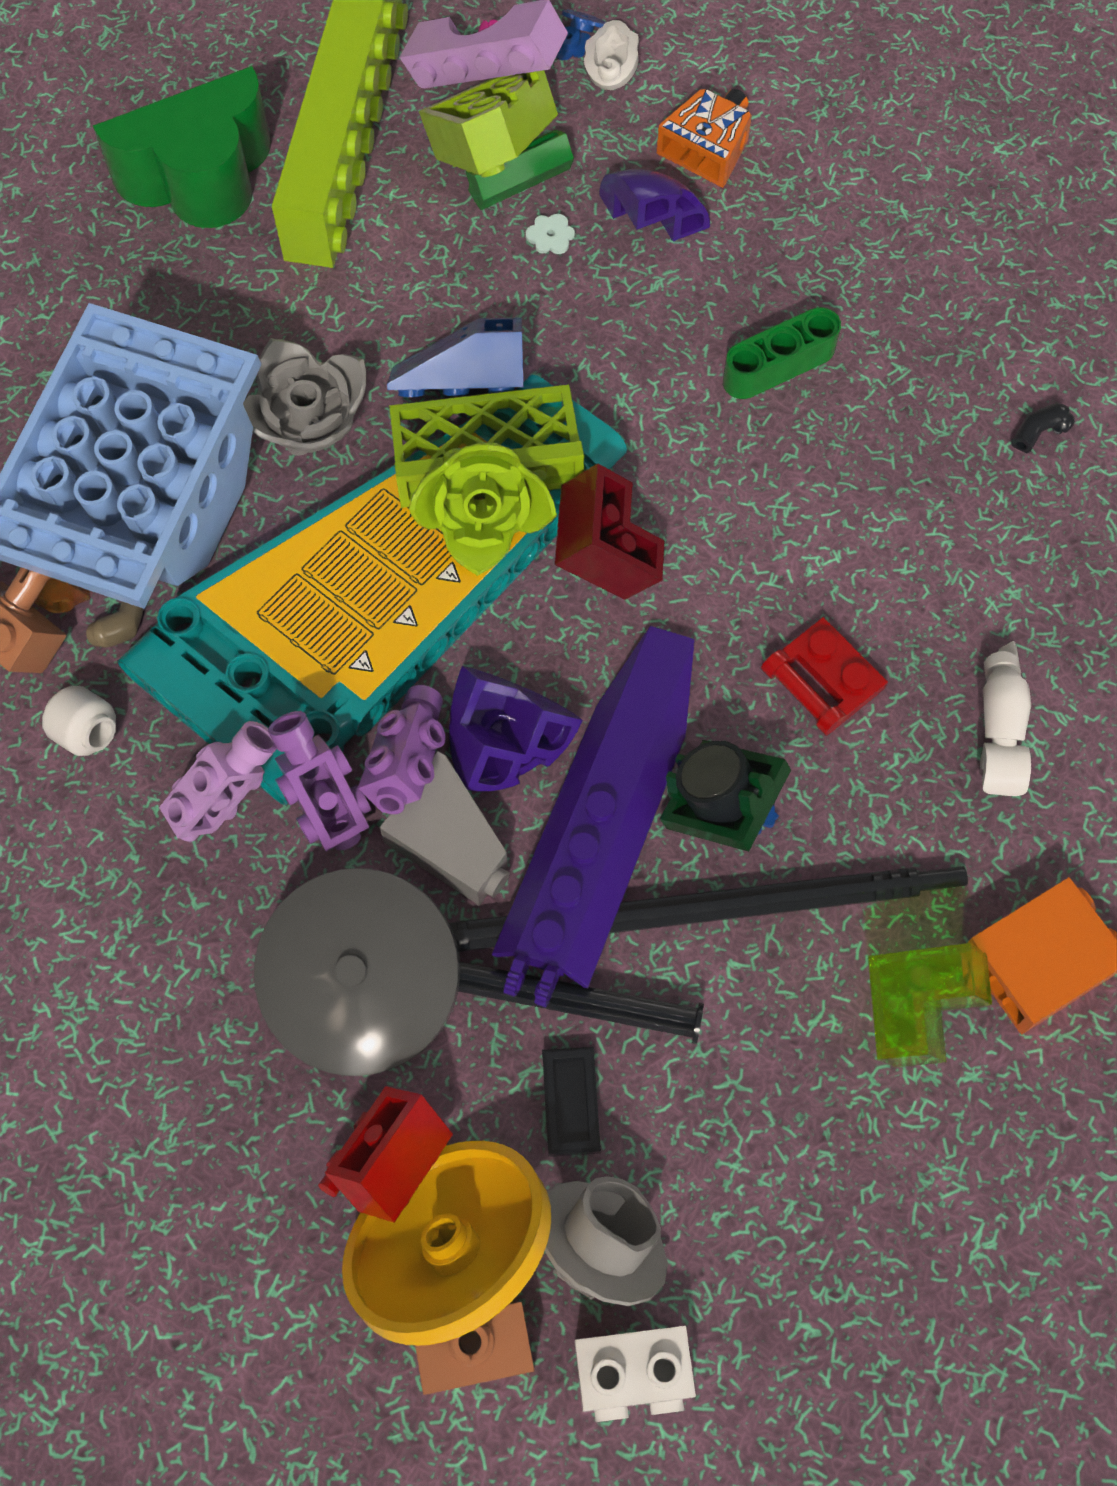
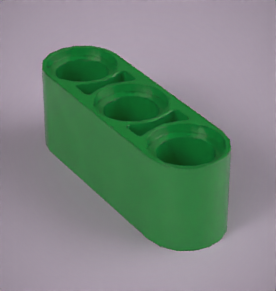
(804, 340)

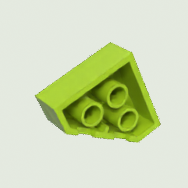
(490, 122)

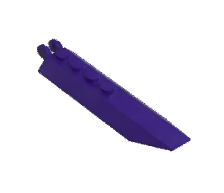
(600, 819)

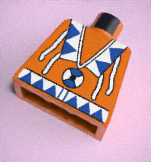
(707, 134)

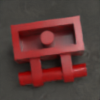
(387, 1154)

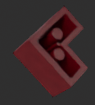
(600, 540)

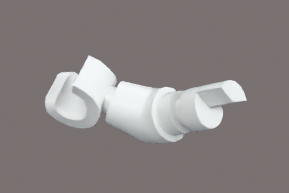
(1006, 719)

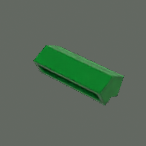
(538, 162)

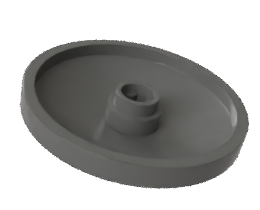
(357, 972)

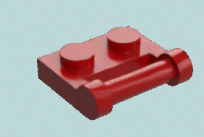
(834, 666)

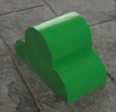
(191, 150)

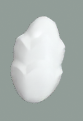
(612, 55)

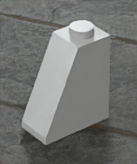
(449, 836)

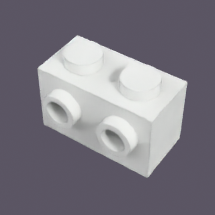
(634, 1371)

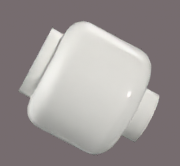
(79, 720)

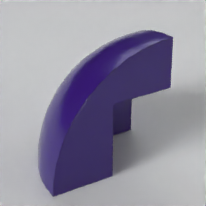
(654, 198)
(503, 730)

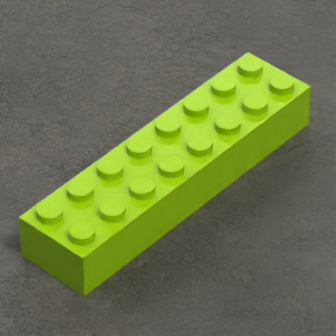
(336, 129)

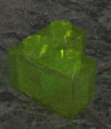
(913, 991)

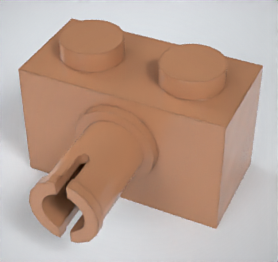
(26, 635)
(483, 1355)

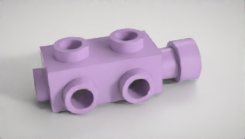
(218, 782)

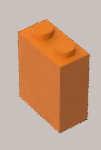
(1047, 954)

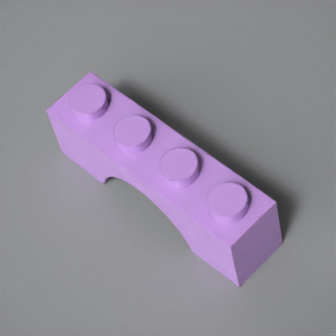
(516, 44)

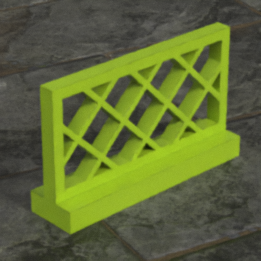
(551, 463)

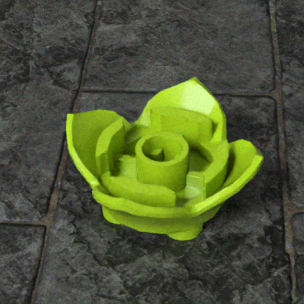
(481, 530)

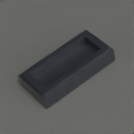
(571, 1101)

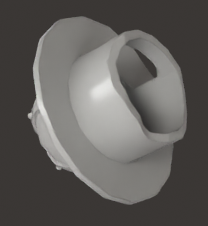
(606, 1241)

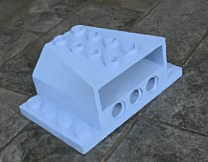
(129, 458)

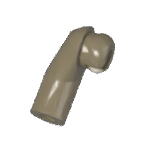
(115, 627)

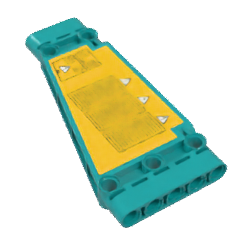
(335, 610)

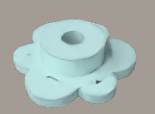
(550, 234)

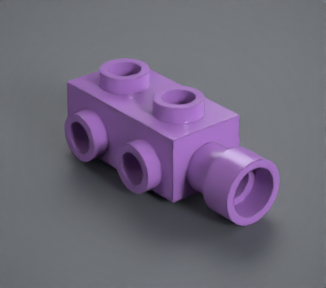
(404, 751)
(315, 780)

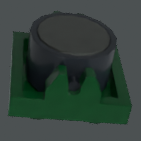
(723, 793)

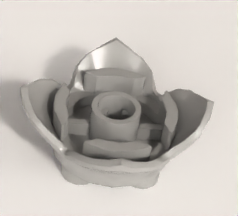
(295, 378)

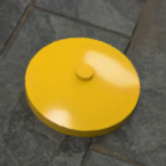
(454, 1249)

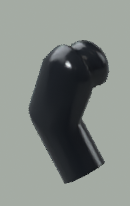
(1052, 416)

